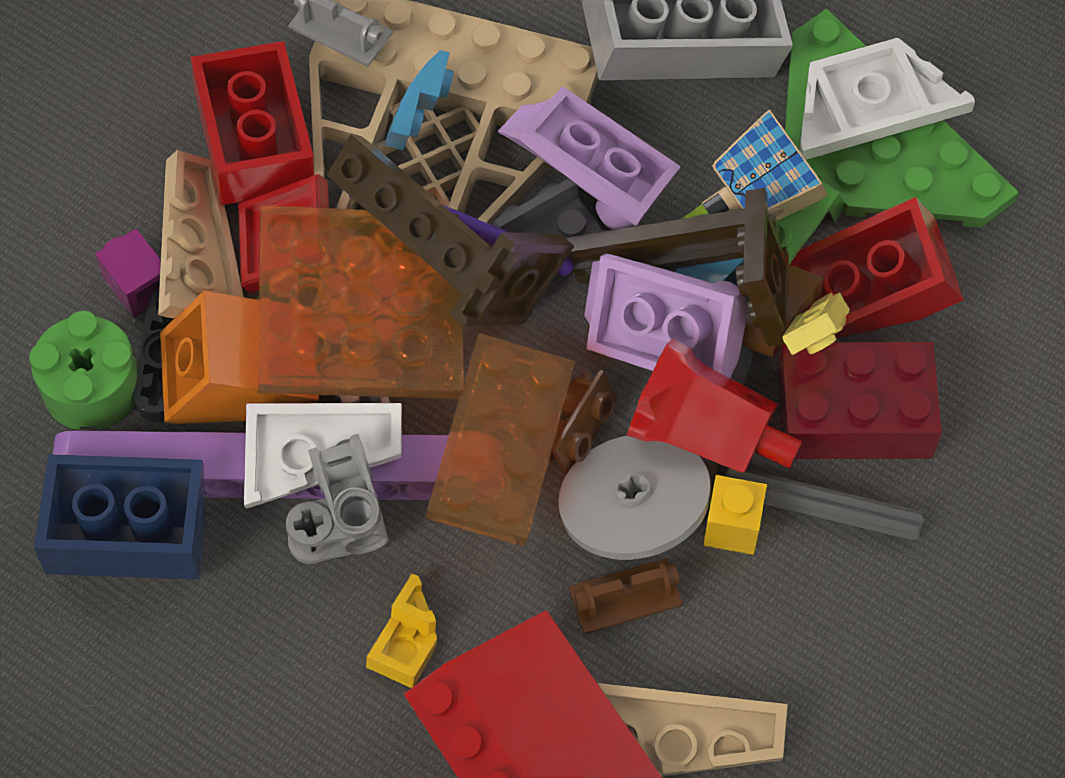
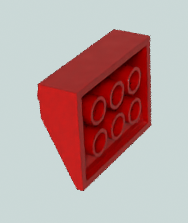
(526, 711)

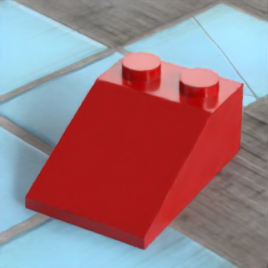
(885, 268)

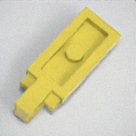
(818, 325)

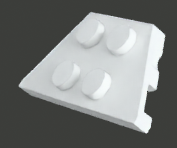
(873, 96)

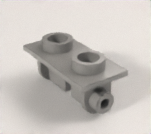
(340, 29)

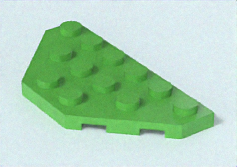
(887, 171)

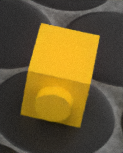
(735, 514)

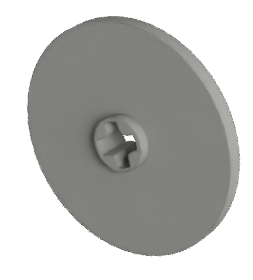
(666, 510)

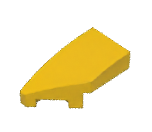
(407, 637)

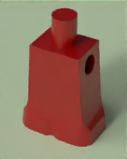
(708, 413)

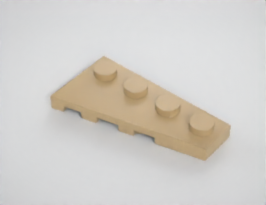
(195, 236)

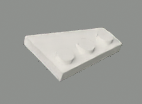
(283, 433)

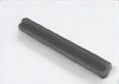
(836, 505)

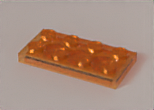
(500, 440)

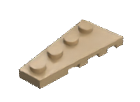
(698, 730)

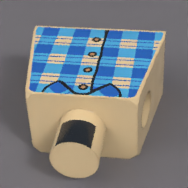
(766, 160)

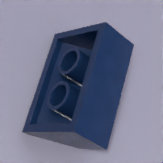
(122, 517)

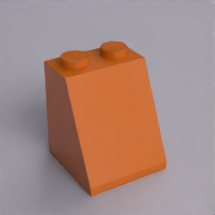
(213, 362)

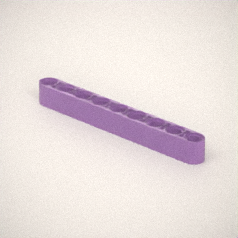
(224, 459)

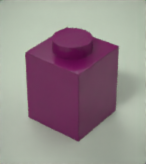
(130, 270)

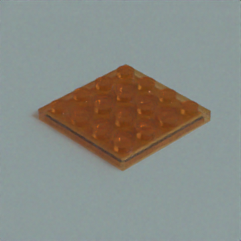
(352, 310)

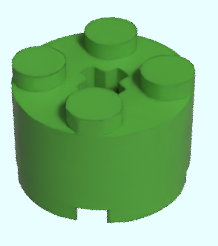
(85, 371)

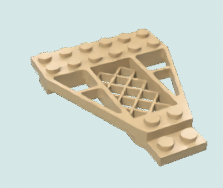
(492, 77)

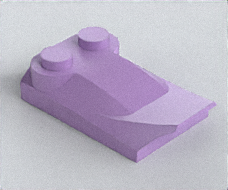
(595, 155)
(643, 307)

